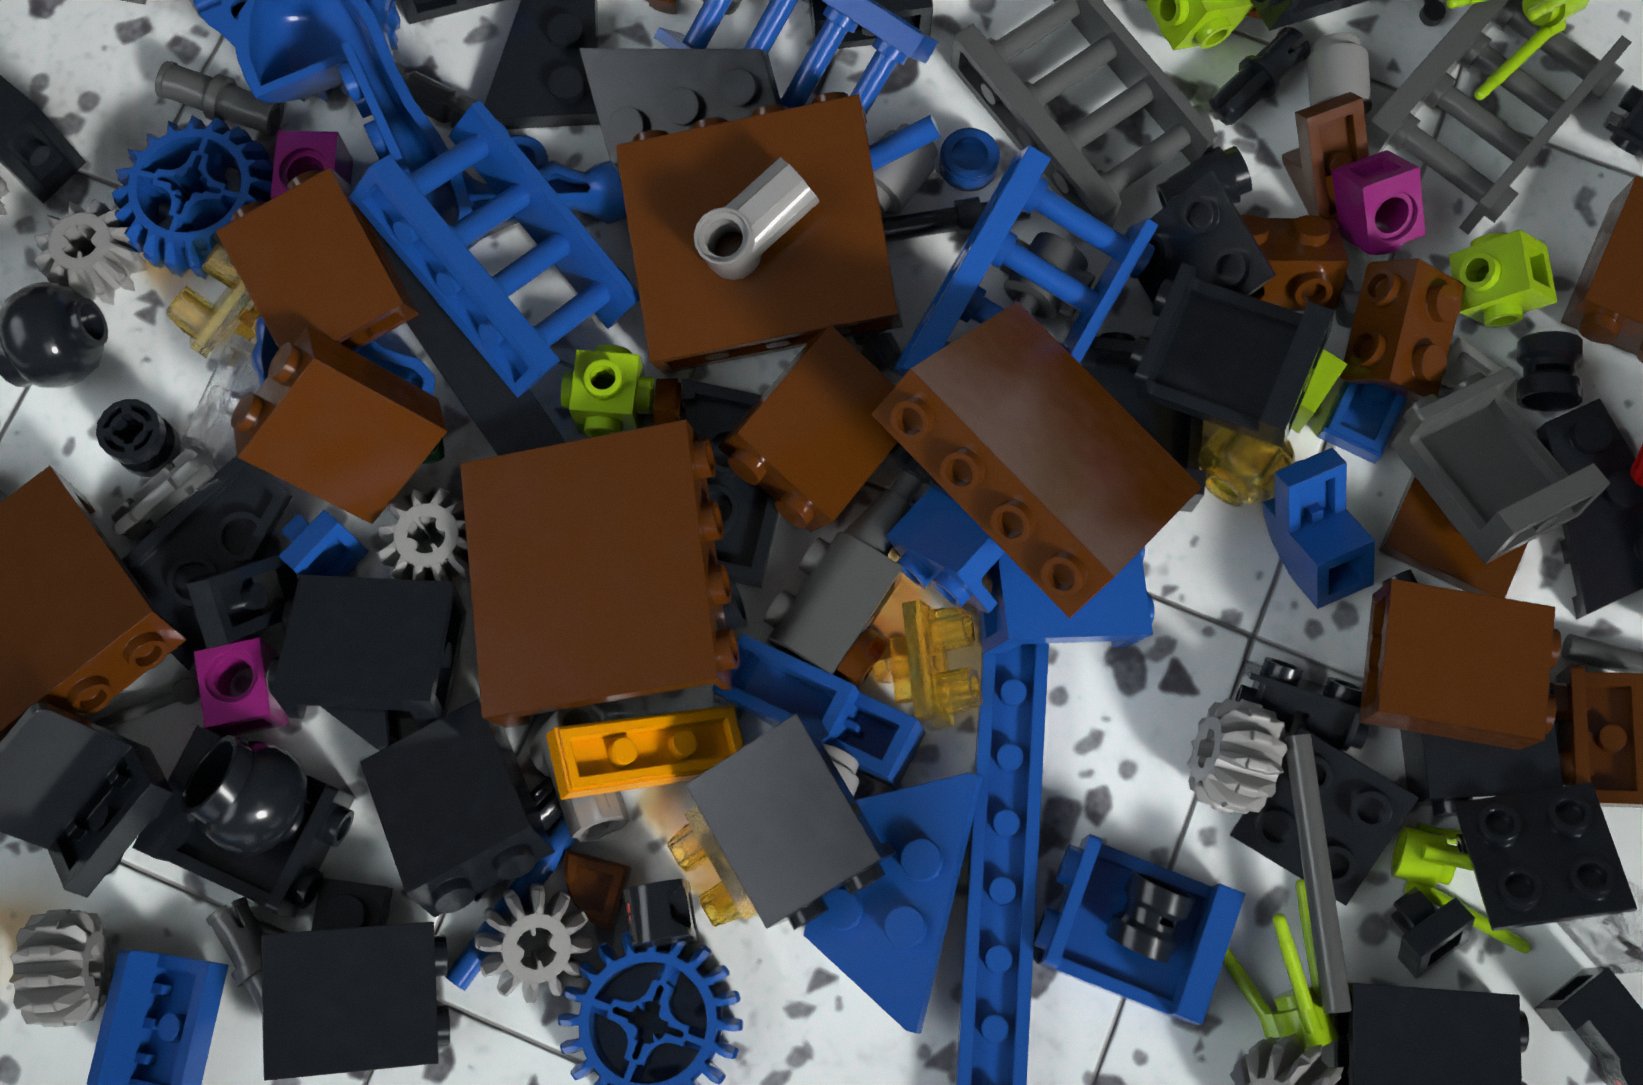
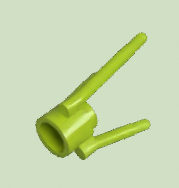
(1547, 14)
(1427, 857)
(1298, 1009)

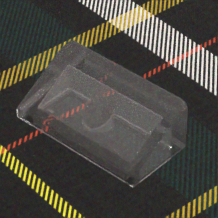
(229, 382)

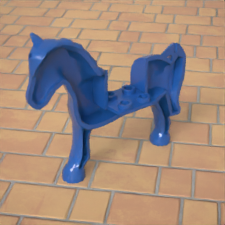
(317, 44)

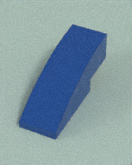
(779, 685)

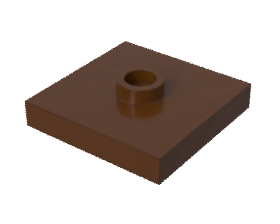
(1430, 542)

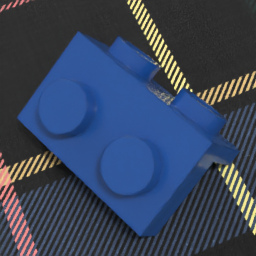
(157, 1020)

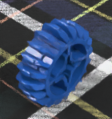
(189, 175)
(596, 1002)

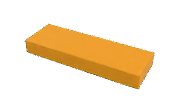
(641, 750)

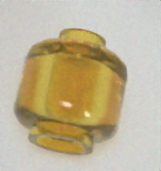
(1242, 467)

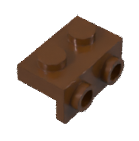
(1305, 257)
(1403, 328)
(1601, 733)

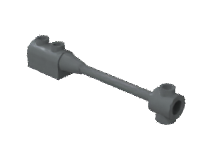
(852, 574)

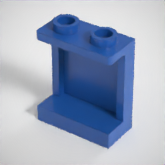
(946, 549)
(1026, 615)
(1079, 948)

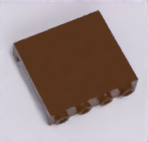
(816, 275)
(1037, 454)
(596, 572)
(68, 607)

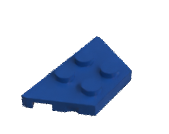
(896, 927)

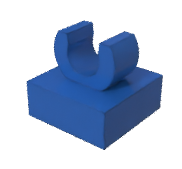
(321, 546)

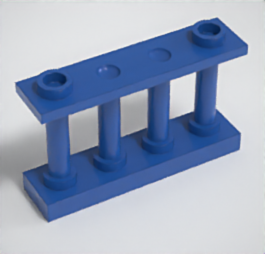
(893, 45)
(996, 245)
(458, 281)

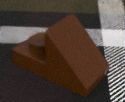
(1328, 138)

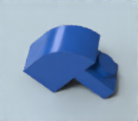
(1314, 531)

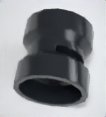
(1549, 371)
(148, 448)
(1150, 916)

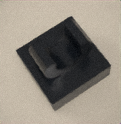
(1428, 932)

